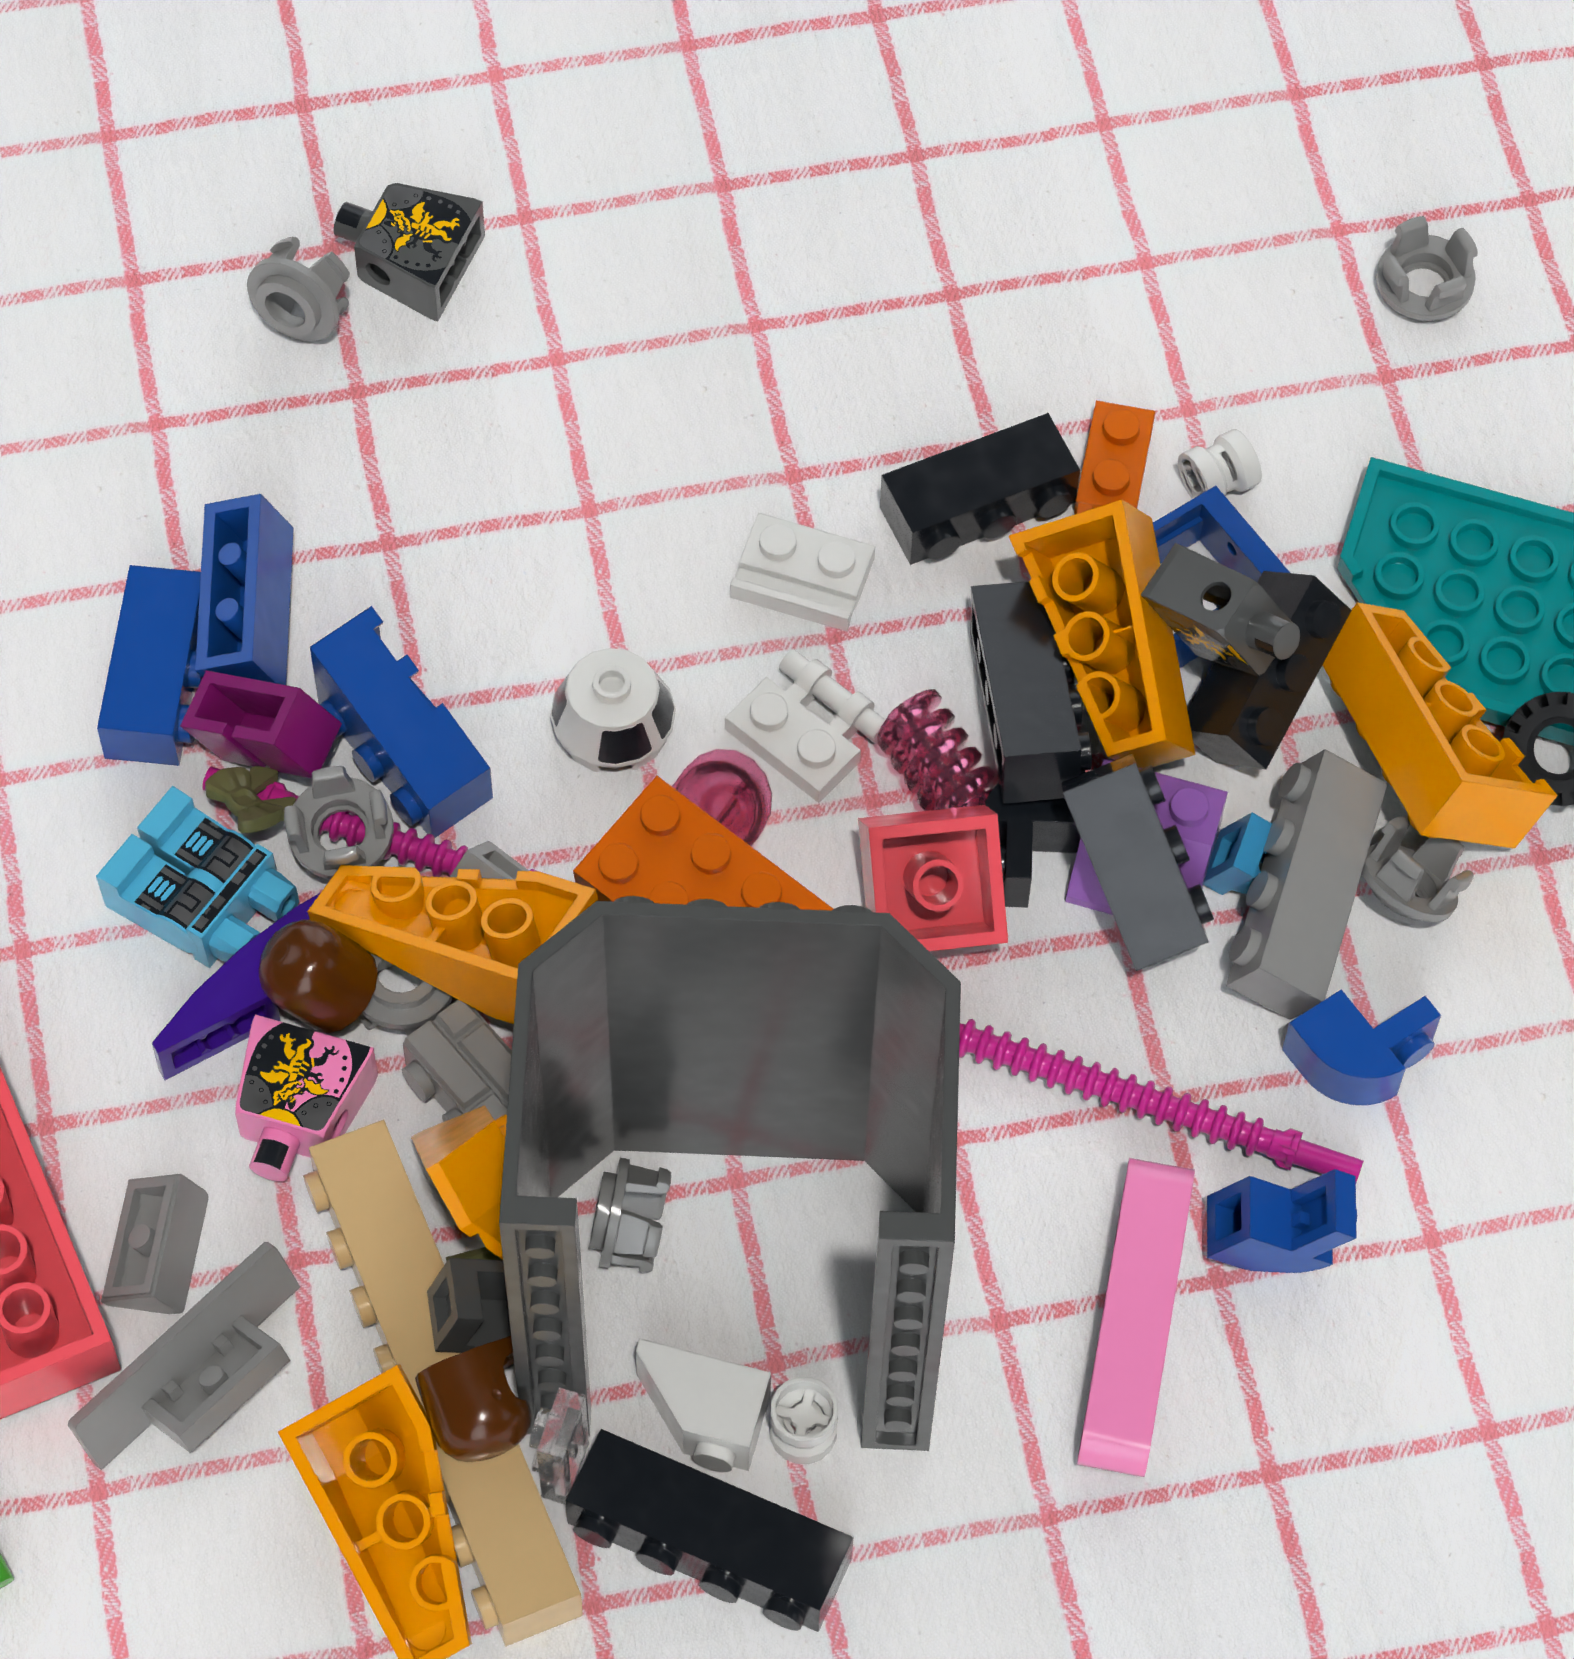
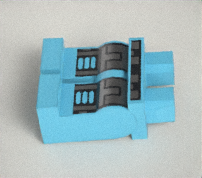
(194, 881)

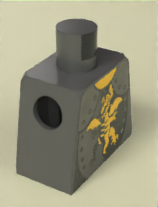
(414, 244)
(1241, 634)

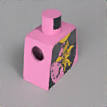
(298, 1091)

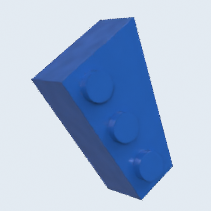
(396, 729)

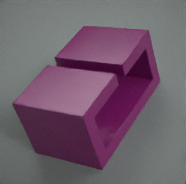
(261, 724)

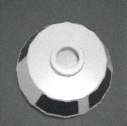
(612, 711)

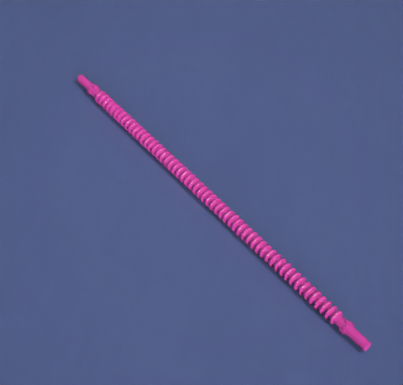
(1282, 1146)

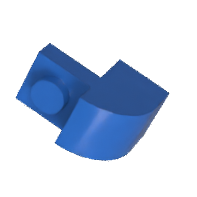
(1352, 1060)
(1281, 1228)

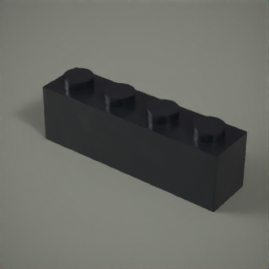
(1026, 694)
(709, 1532)

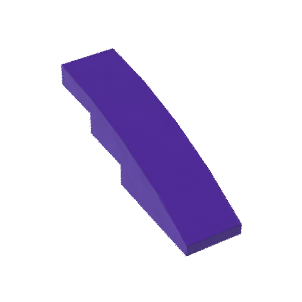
(222, 1007)

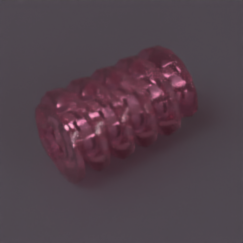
(933, 756)

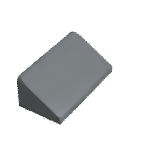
(156, 1244)

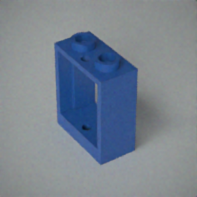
(1224, 535)

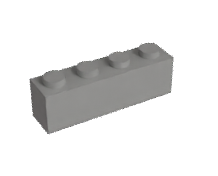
(1306, 884)

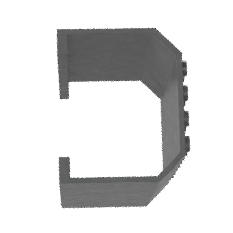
(738, 1042)

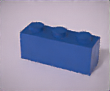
(245, 590)
(152, 667)

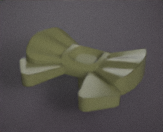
(238, 791)

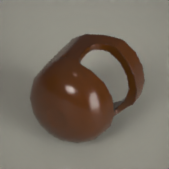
(317, 975)
(473, 1404)

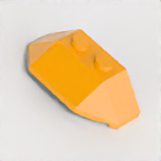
(467, 1169)

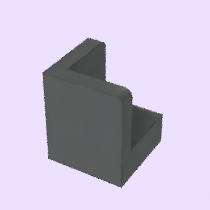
(468, 1304)

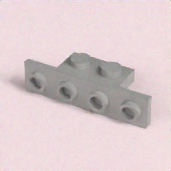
(197, 1367)

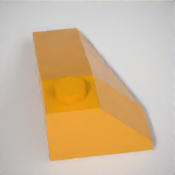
(385, 1502)

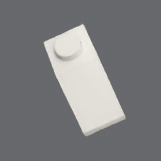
(706, 1403)

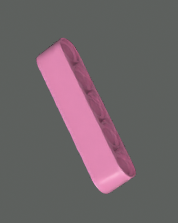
(1136, 1318)

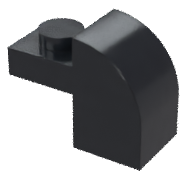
(1029, 828)

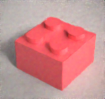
(937, 875)

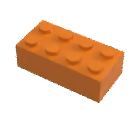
(681, 854)

